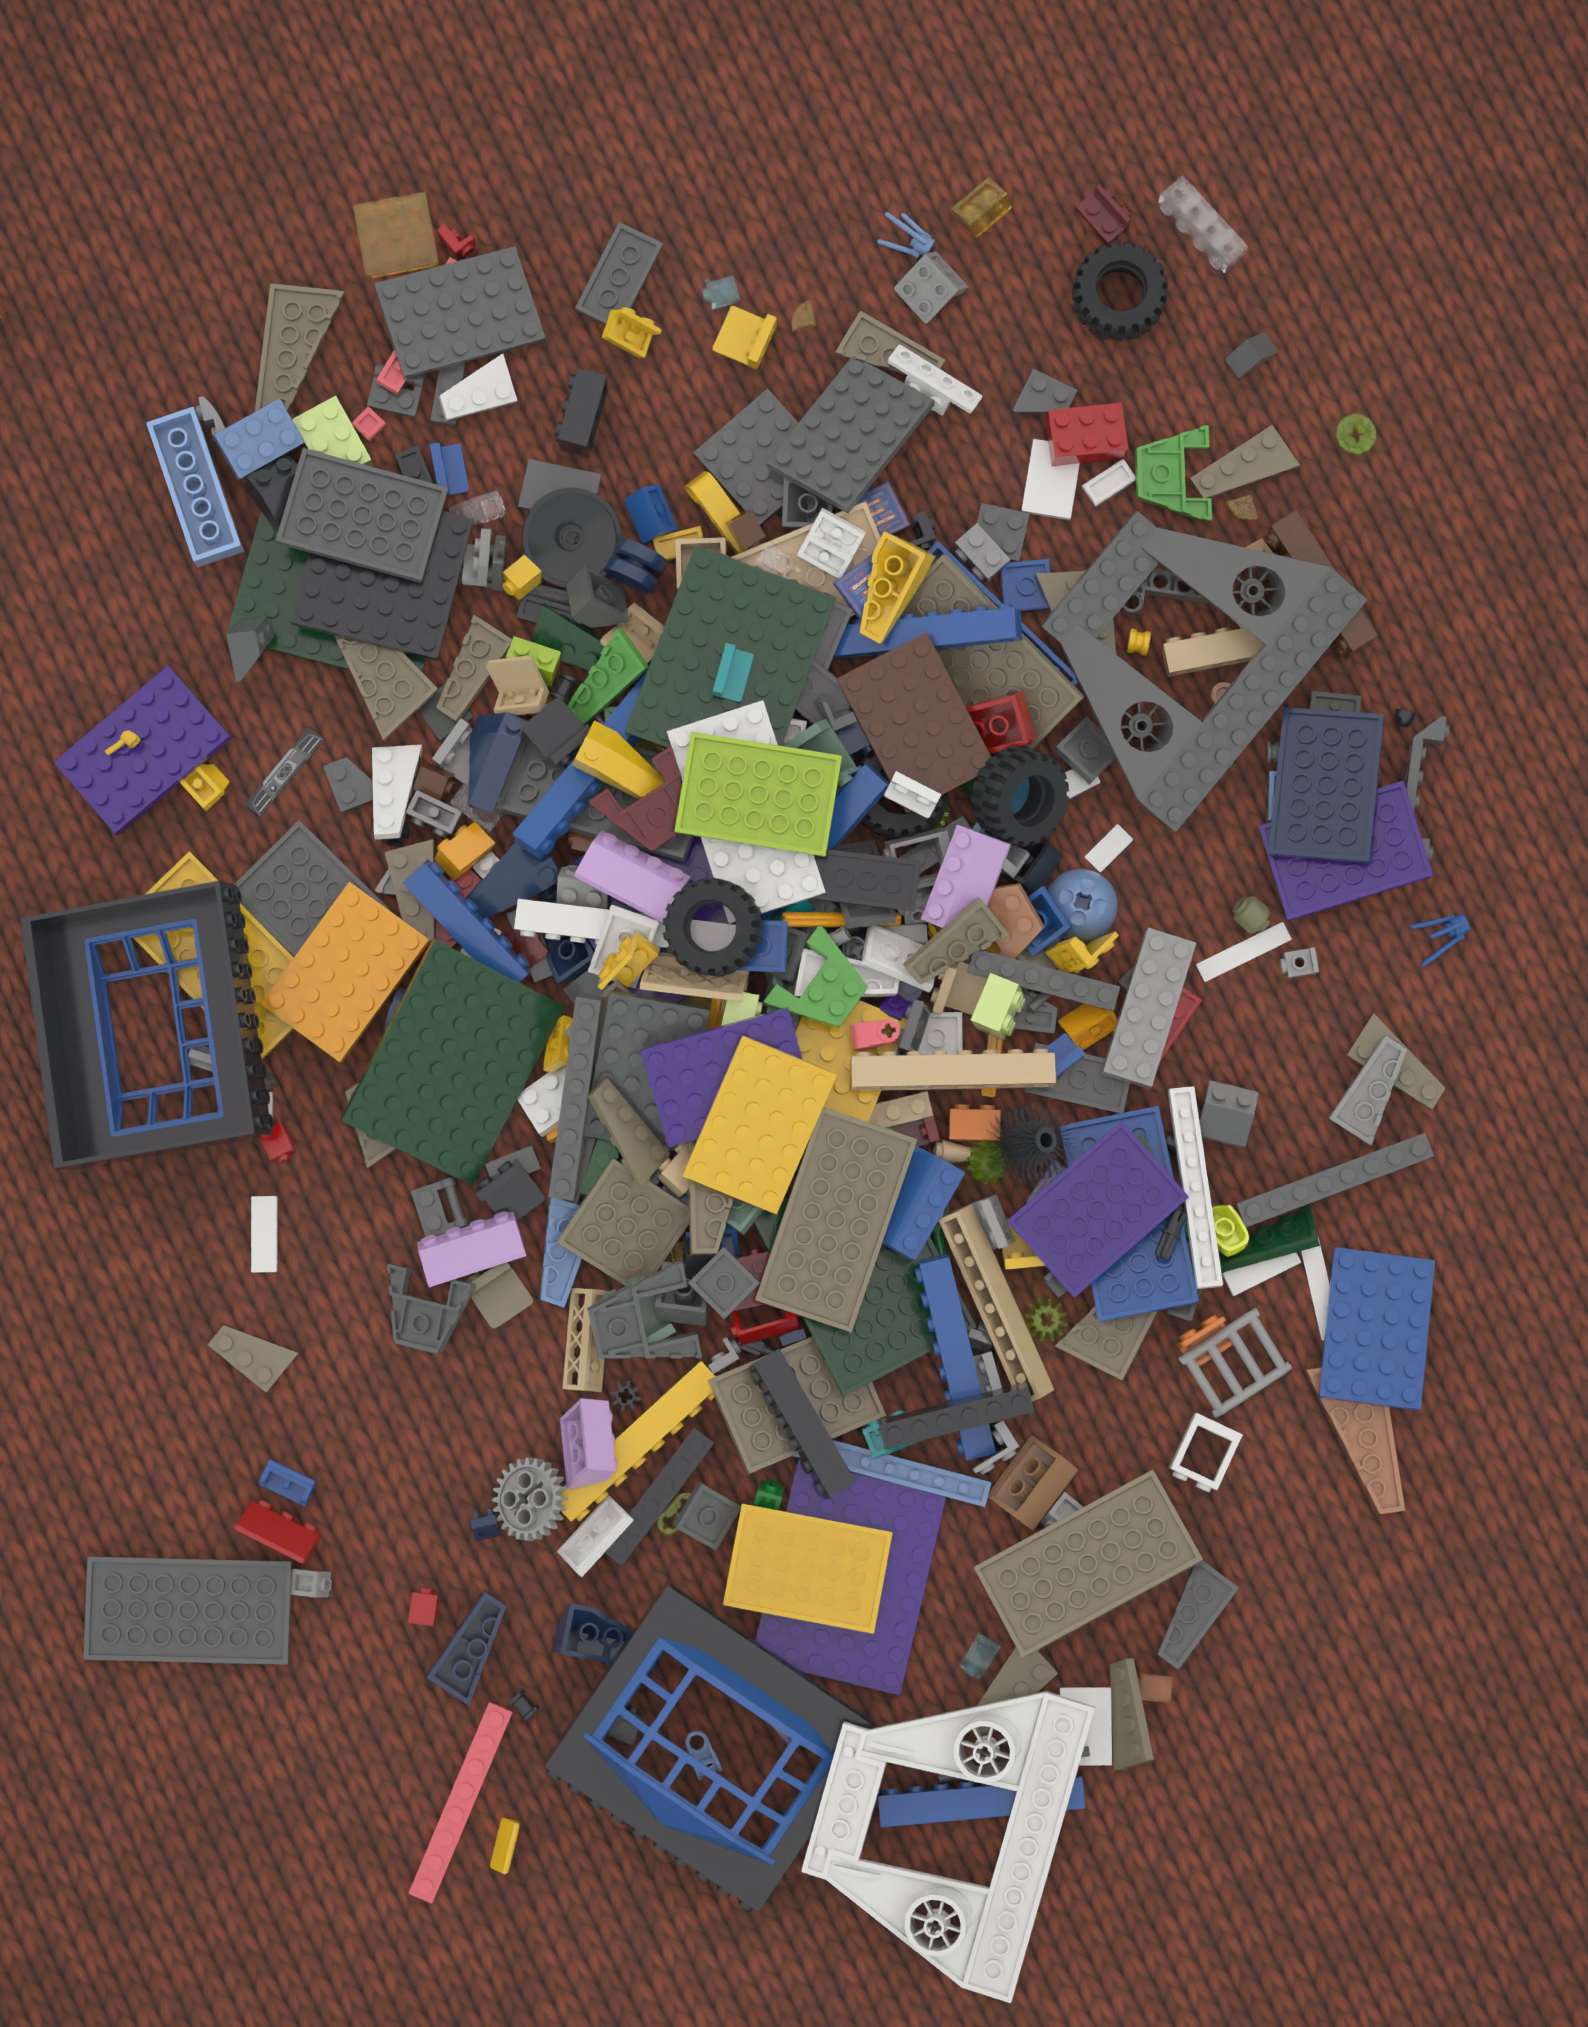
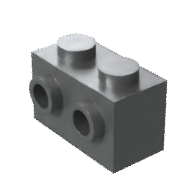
(434, 813)

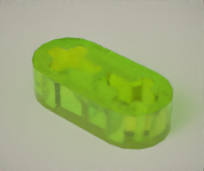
(672, 1508)

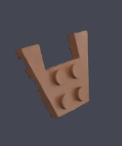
(1017, 916)

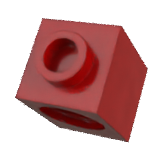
(278, 1144)
(424, 1607)

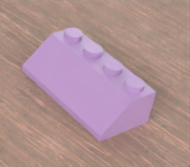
(966, 873)
(631, 875)
(471, 1248)

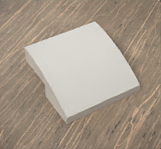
(831, 543)

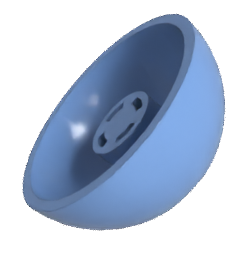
(1100, 895)

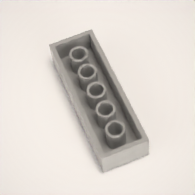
(1148, 1008)

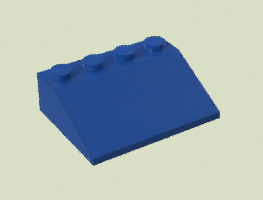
(920, 1202)

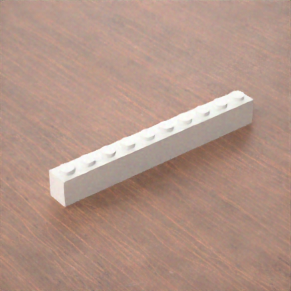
(587, 923)

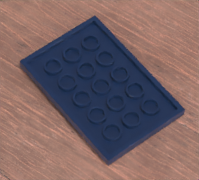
(1326, 785)

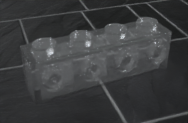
(1203, 224)

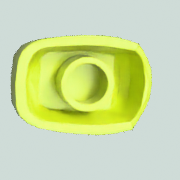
(1229, 1230)

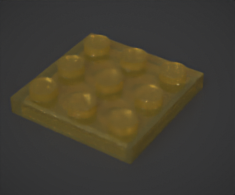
(396, 235)

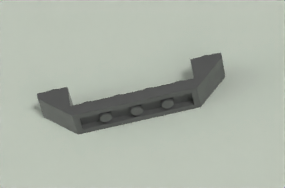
(1433, 734)

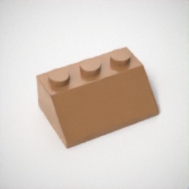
(1032, 1482)

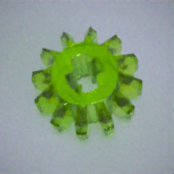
(981, 1164)
(1054, 1319)

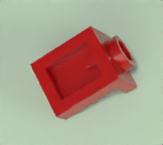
(452, 241)

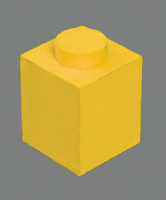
(521, 577)

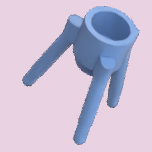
(921, 242)

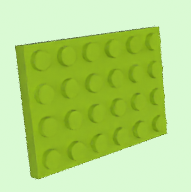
(758, 794)

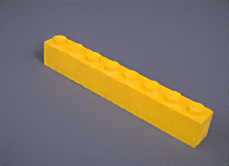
(645, 1435)

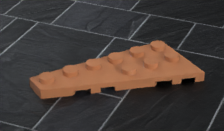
(1370, 1445)

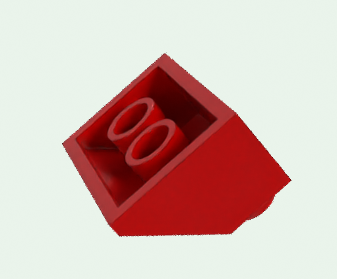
(279, 1531)

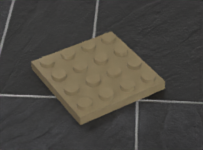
(623, 1226)

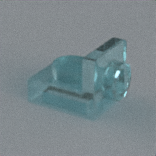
(720, 292)
(979, 1656)

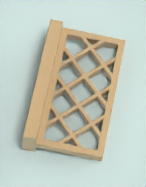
(668, 976)

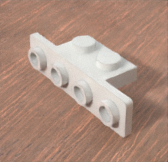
(933, 382)

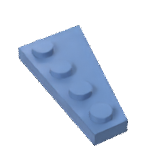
(558, 1262)

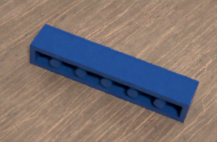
(464, 922)

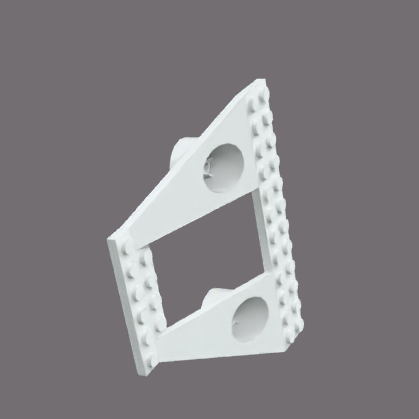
(996, 1921)

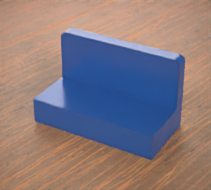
(450, 468)
(650, 513)
(1065, 1053)

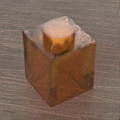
(1155, 1687)

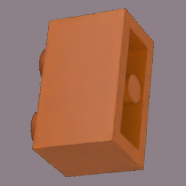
(970, 1124)

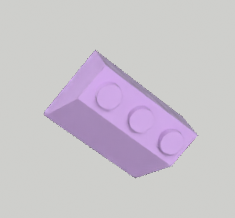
(588, 1443)

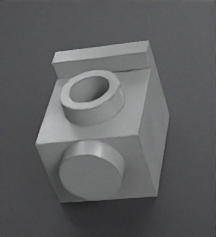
(1309, 967)

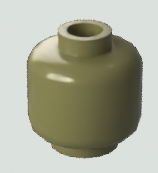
(1251, 914)

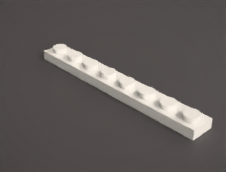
(1195, 1185)

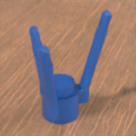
(1455, 927)

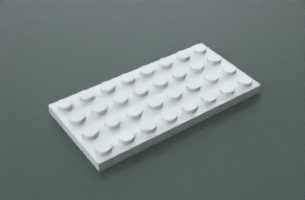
(768, 874)

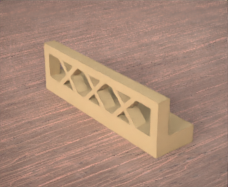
(587, 1365)

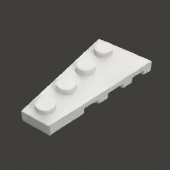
(392, 787)
(877, 982)

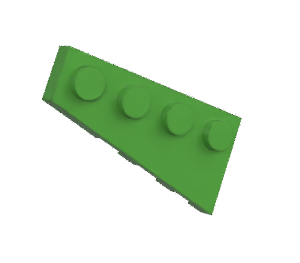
(611, 676)

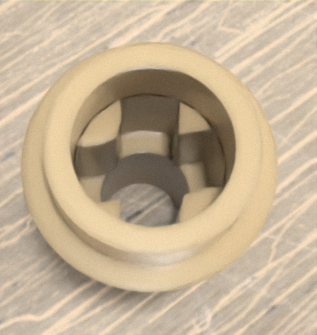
(951, 1151)

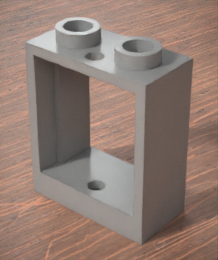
(942, 843)

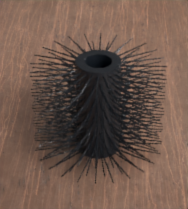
(1029, 1143)

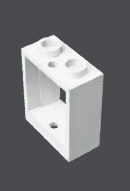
(1216, 1428)

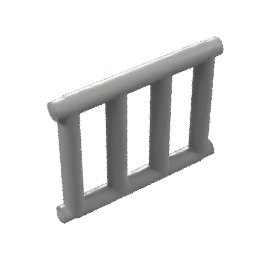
(1261, 1380)

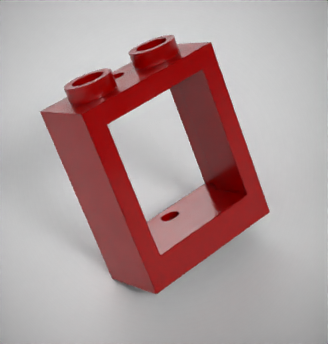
(763, 1331)

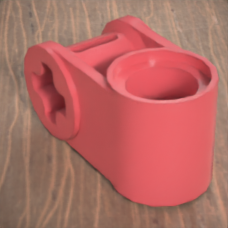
(869, 1034)

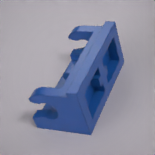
(287, 1482)

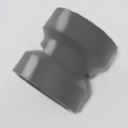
(853, 948)

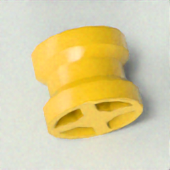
(1138, 642)

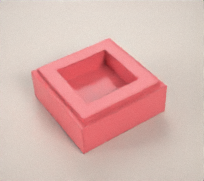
(368, 424)

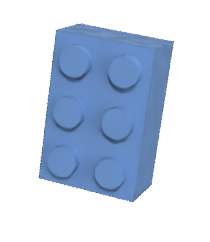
(258, 439)

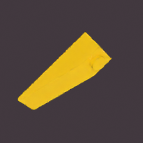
(894, 579)
(616, 762)

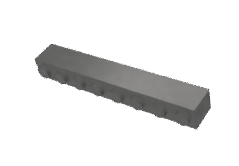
(575, 1096)
(1334, 1180)

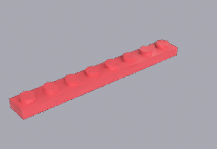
(460, 1802)

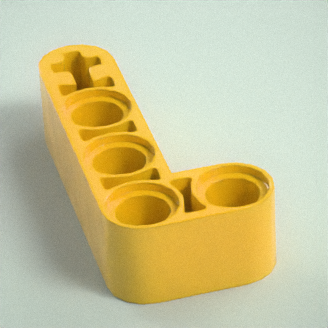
(716, 504)

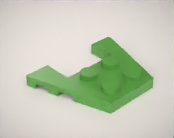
(1162, 474)
(832, 990)

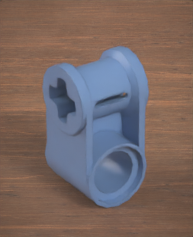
(704, 1754)

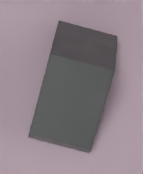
(1251, 355)

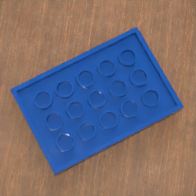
(1376, 1329)

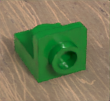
(769, 1494)

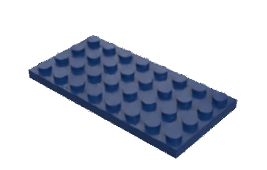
(1138, 1279)

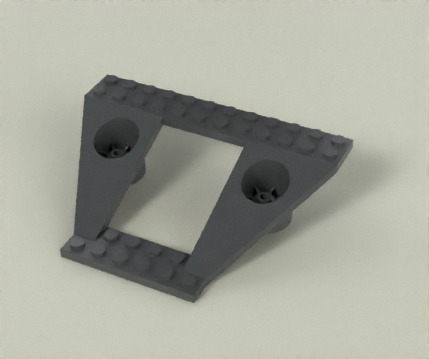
(1189, 756)

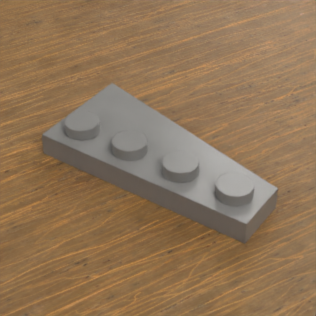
(1367, 1096)

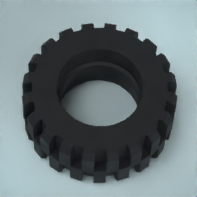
(1126, 260)
(996, 789)
(899, 825)
(679, 920)

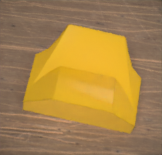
(205, 785)

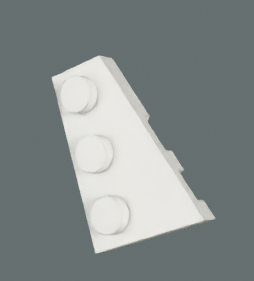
(480, 391)

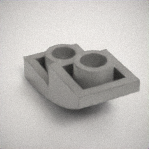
(209, 415)

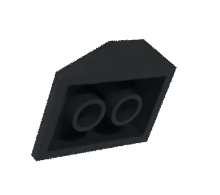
(271, 487)

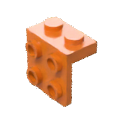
(1193, 1338)

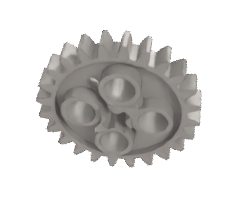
(529, 1499)

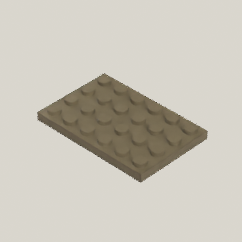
(753, 1422)

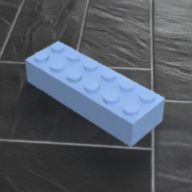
(195, 487)

